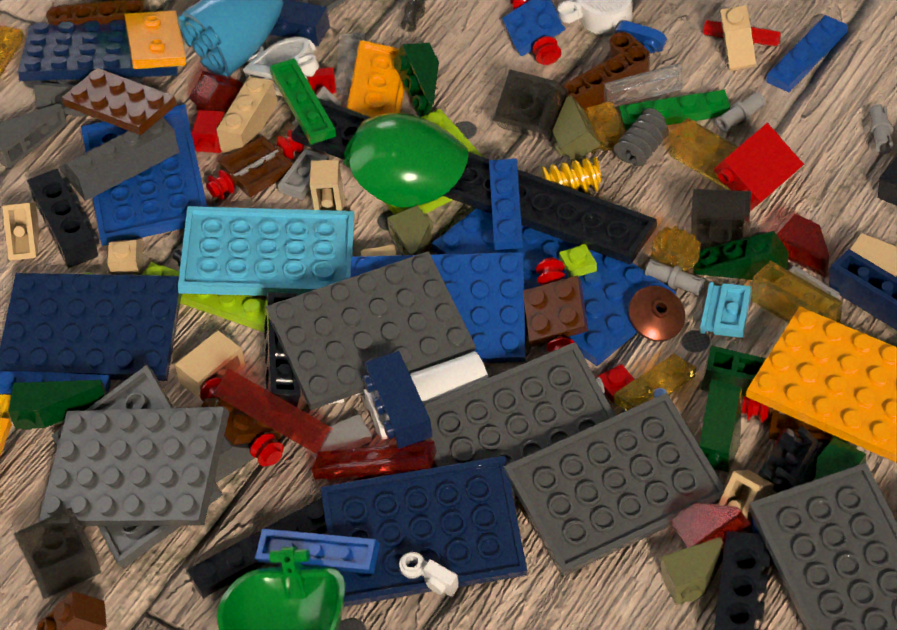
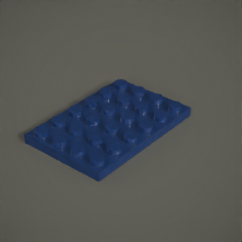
(77, 50)
(91, 324)
(447, 514)

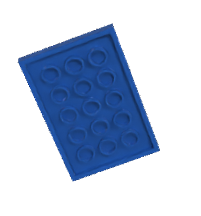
(154, 198)
(486, 293)

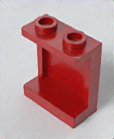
(759, 165)

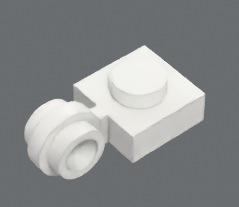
(436, 577)

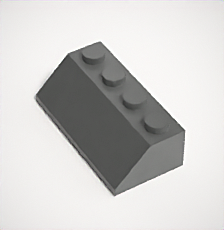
(120, 159)

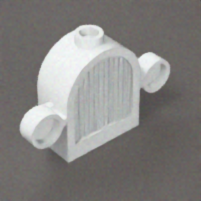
(596, 15)
(284, 50)

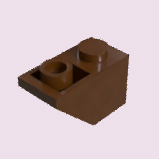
(76, 613)

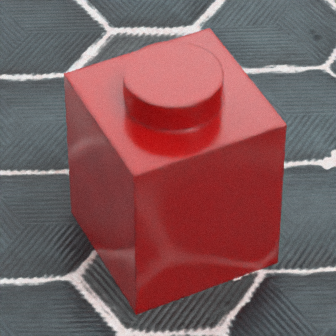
(205, 131)

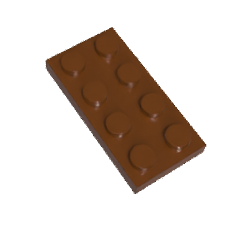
(119, 101)

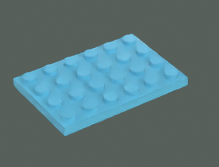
(264, 250)

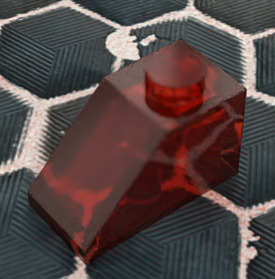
(215, 92)
(805, 244)
(707, 522)

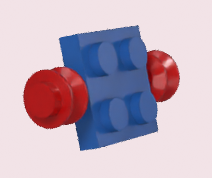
(533, 28)

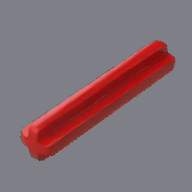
(759, 35)

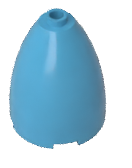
(228, 30)

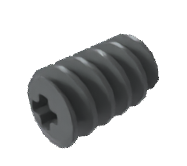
(642, 138)

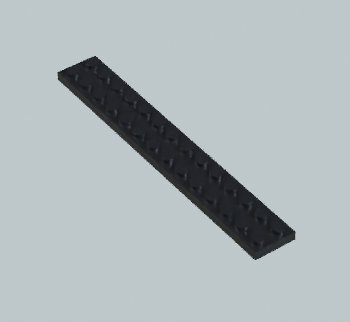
(543, 204)

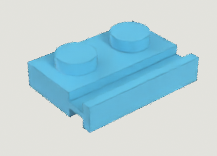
(726, 309)

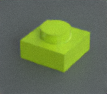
(578, 261)

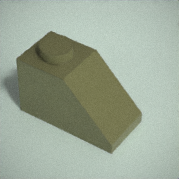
(574, 131)
(411, 231)
(691, 570)

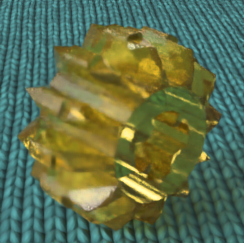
(676, 248)

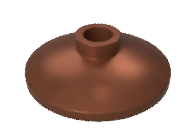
(649, 321)

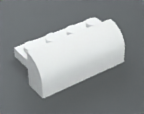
(436, 383)

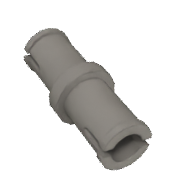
(740, 112)
(881, 129)
(675, 277)

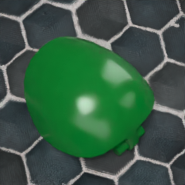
(405, 159)
(284, 596)

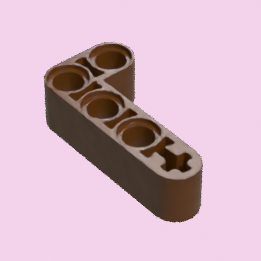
(98, 11)
(626, 59)

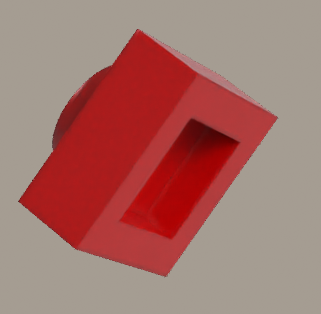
(323, 77)
(615, 380)

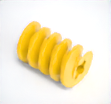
(577, 176)

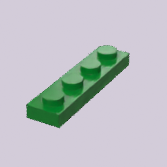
(302, 101)
(677, 109)

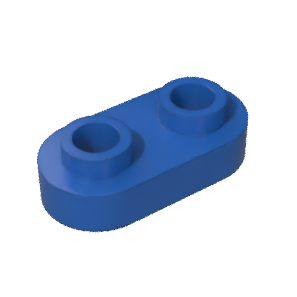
(648, 37)

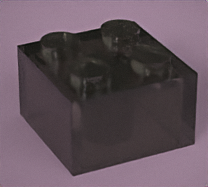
(530, 105)
(720, 216)
(57, 553)

